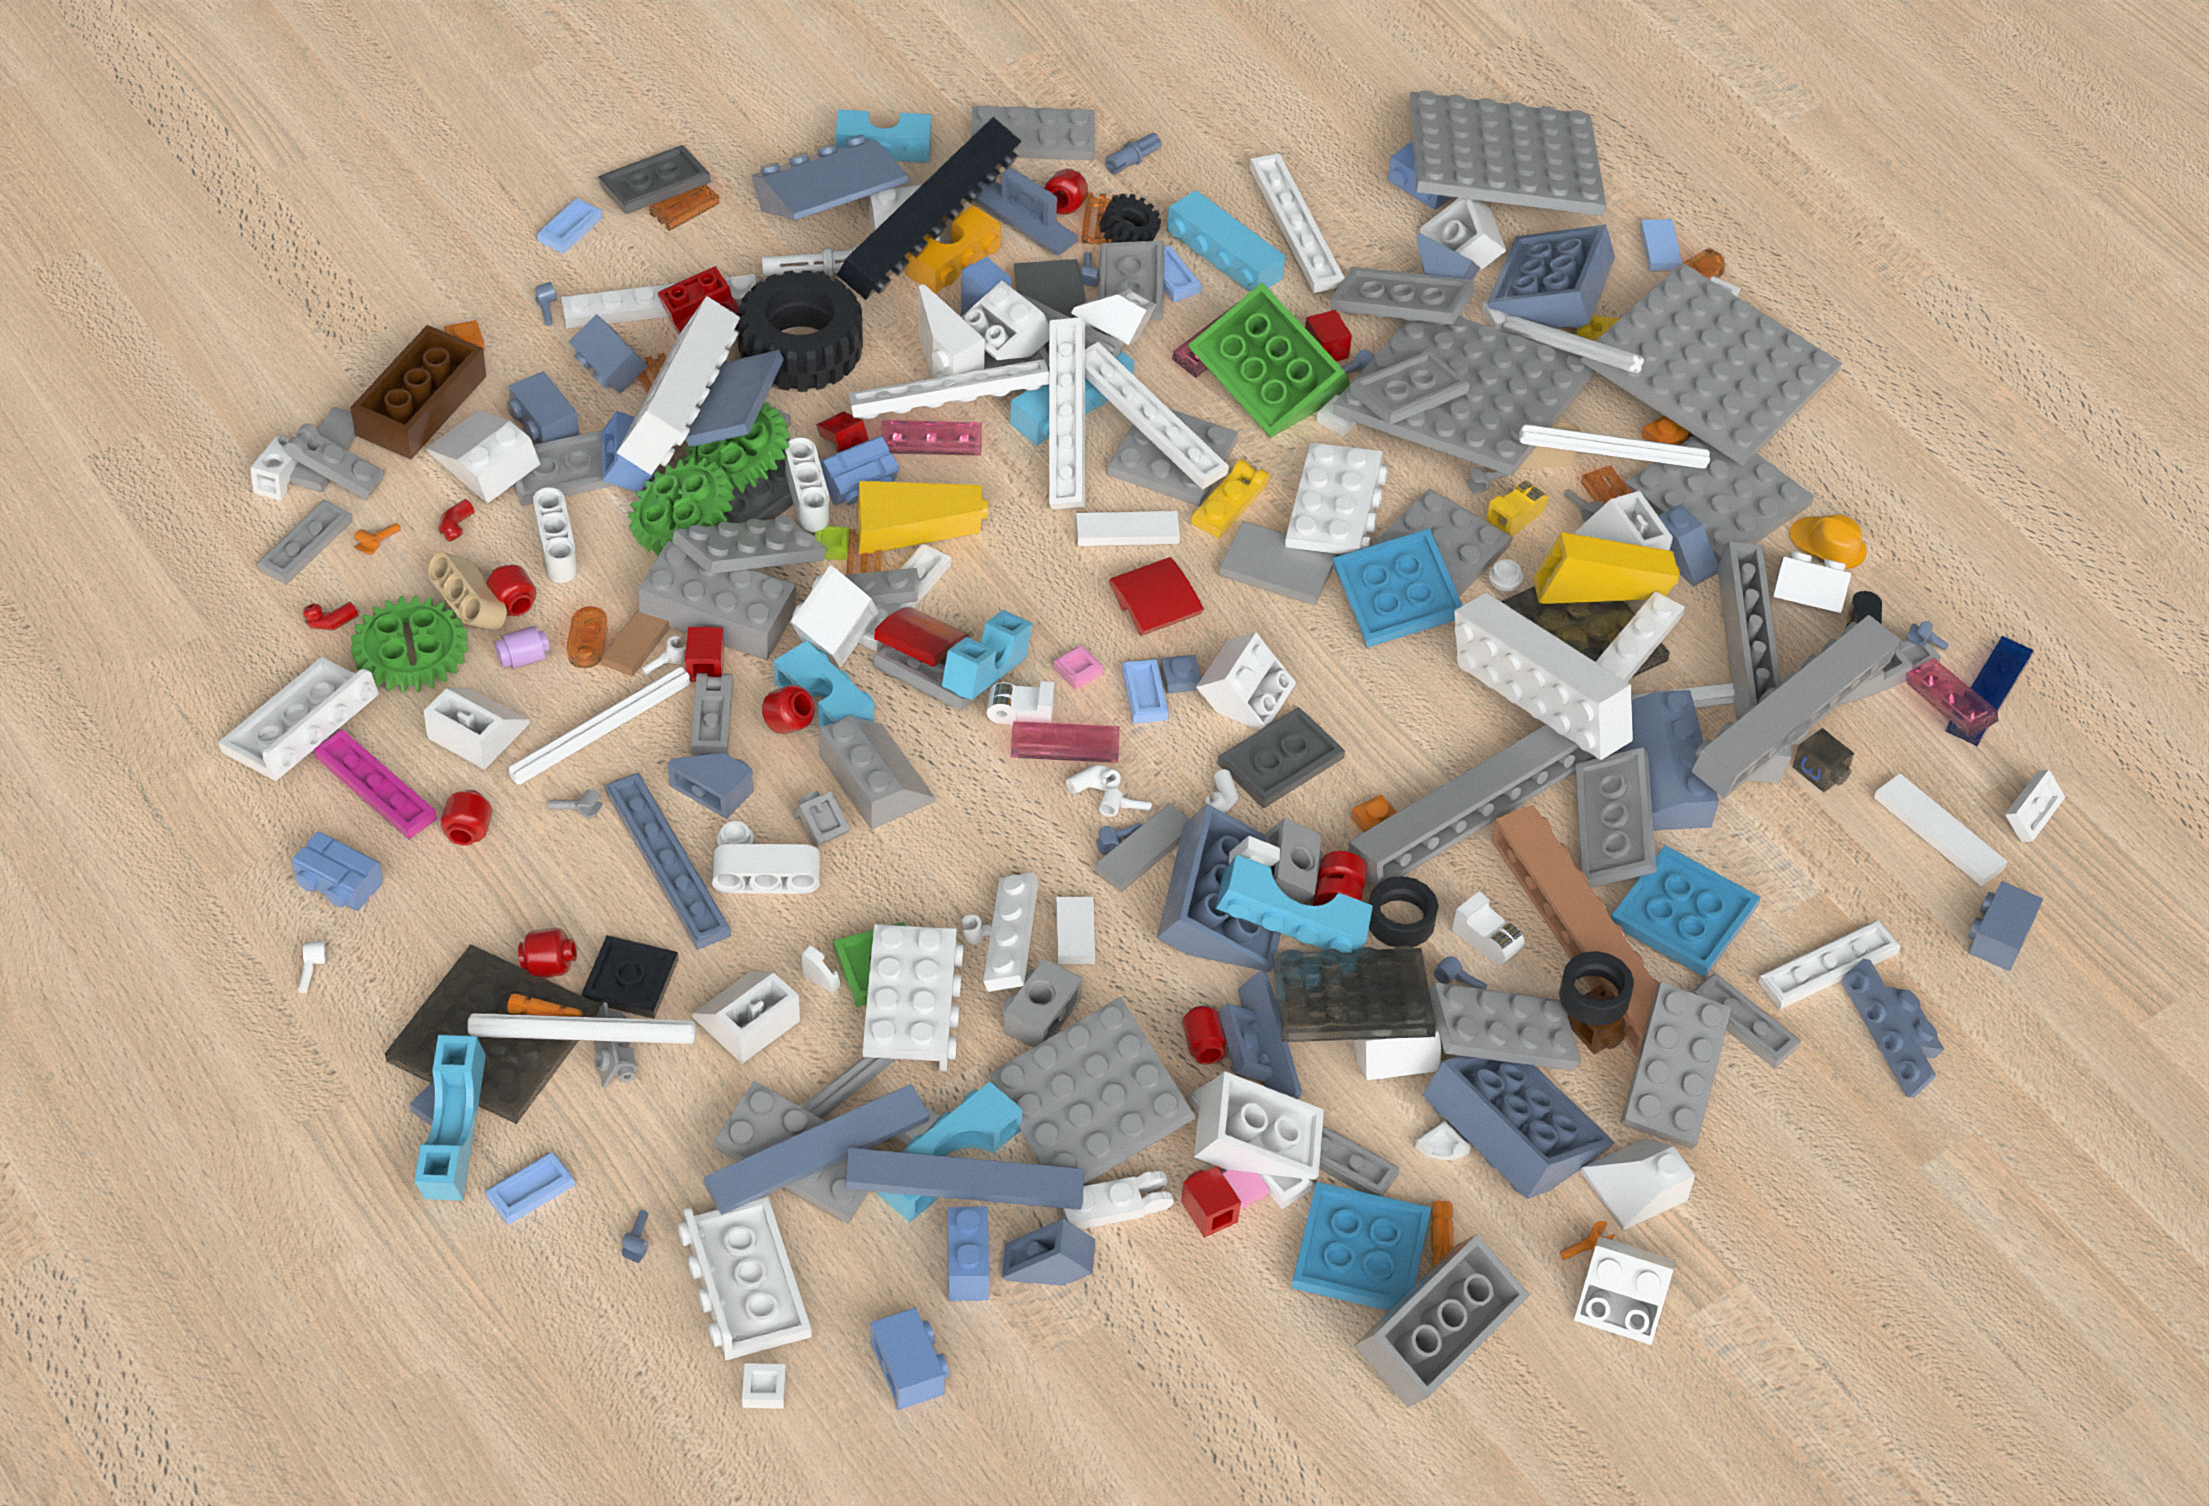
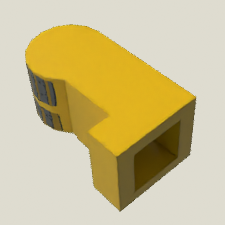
(1517, 507)

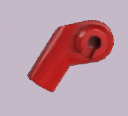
(450, 518)
(329, 620)

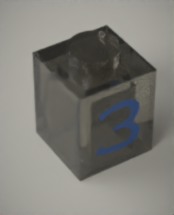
(1823, 760)

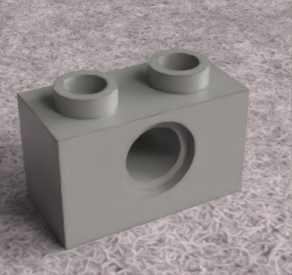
(1298, 860)
(1049, 985)

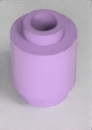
(522, 647)

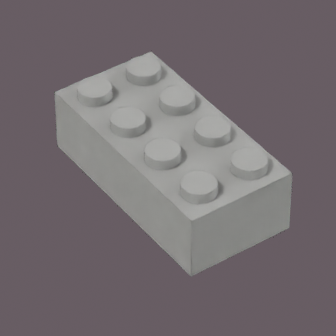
(743, 602)
(1442, 1320)

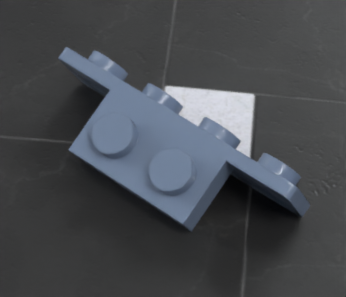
(1028, 210)
(1896, 1026)
(1256, 1040)

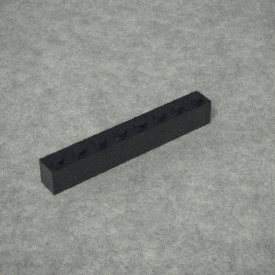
(929, 209)

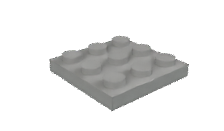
(1147, 466)
(1463, 539)

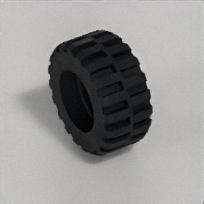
(803, 302)

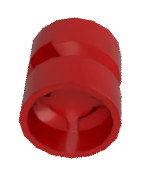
(1340, 873)

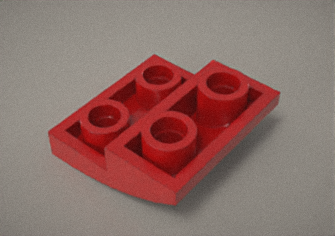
(686, 296)
(1156, 595)
(918, 635)

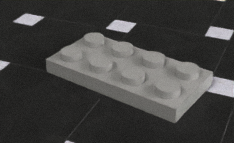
(1043, 131)
(1402, 295)
(749, 544)
(1615, 817)
(1504, 1026)
(1676, 1065)
(768, 1119)

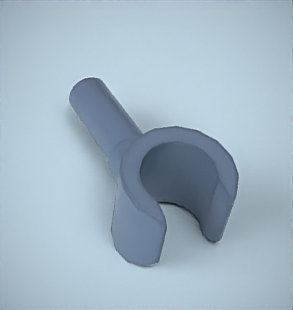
(1089, 274)
(545, 294)
(1361, 361)
(1922, 634)
(1109, 837)
(1451, 968)
(634, 1246)

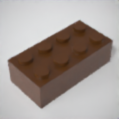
(418, 392)

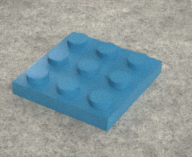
(1397, 587)
(1685, 911)
(1360, 1247)

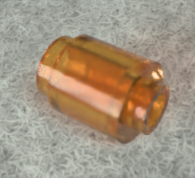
(1707, 263)

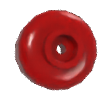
(1069, 189)
(513, 588)
(788, 709)
(466, 817)
(547, 953)

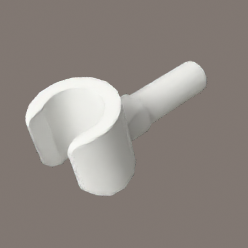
(673, 655)
(1113, 800)
(974, 929)
(312, 954)

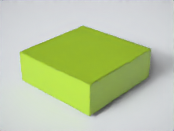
(835, 541)

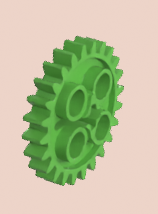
(762, 445)
(678, 500)
(436, 637)

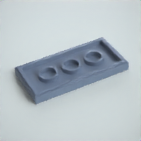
(735, 398)

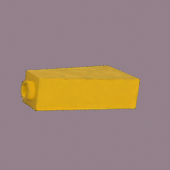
(916, 513)
(1603, 570)

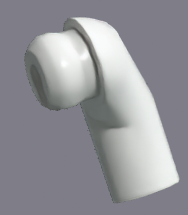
(1095, 777)
(1227, 793)

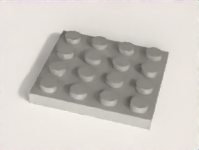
(1725, 496)
(1093, 1093)

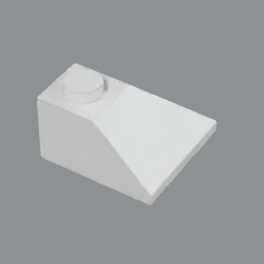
(1640, 1181)

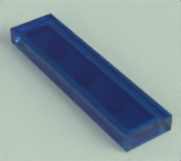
(1996, 680)

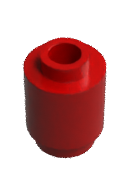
(1204, 1035)

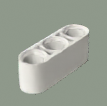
(807, 484)
(555, 535)
(766, 868)

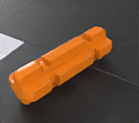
(521, 1005)
(1441, 1230)

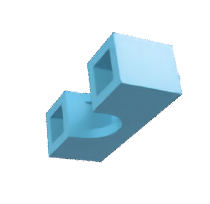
(904, 142)
(976, 665)
(817, 675)

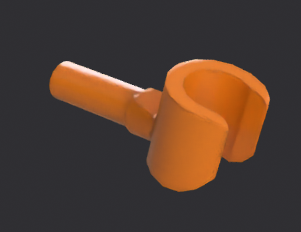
(370, 542)
(1587, 1243)

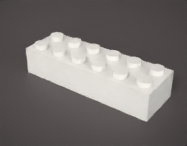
(680, 387)
(1544, 676)

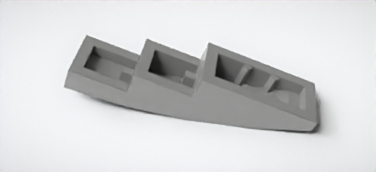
(1905, 659)

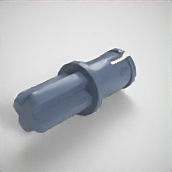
(1132, 153)

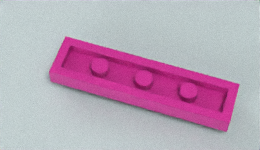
(375, 784)

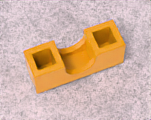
(972, 239)

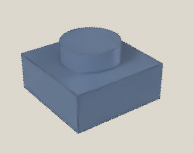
(1180, 673)

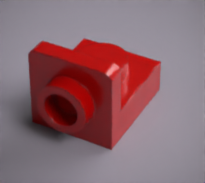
(843, 431)

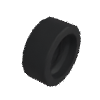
(1406, 890)
(1603, 966)

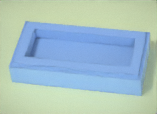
(569, 225)
(1660, 244)
(1178, 279)
(1145, 691)
(530, 1188)

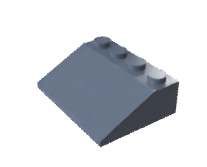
(826, 178)
(1555, 276)
(1671, 735)
(1189, 911)
(1516, 1121)

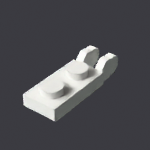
(1120, 1200)

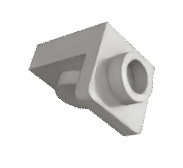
(821, 817)

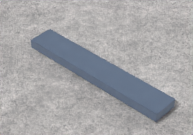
(668, 861)
(815, 1149)
(964, 1178)

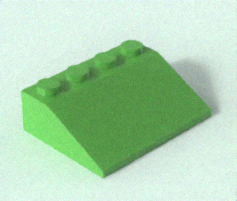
(1269, 362)

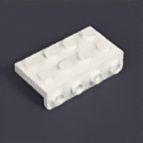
(1337, 499)
(299, 718)
(913, 994)
(744, 1279)

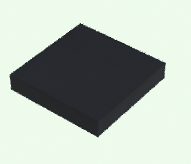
(630, 976)

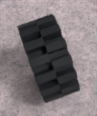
(1132, 210)

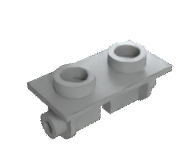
(612, 1059)

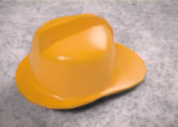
(1830, 538)

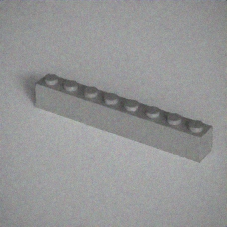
(1750, 636)
(1794, 706)
(1467, 804)

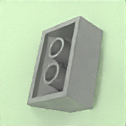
(872, 770)

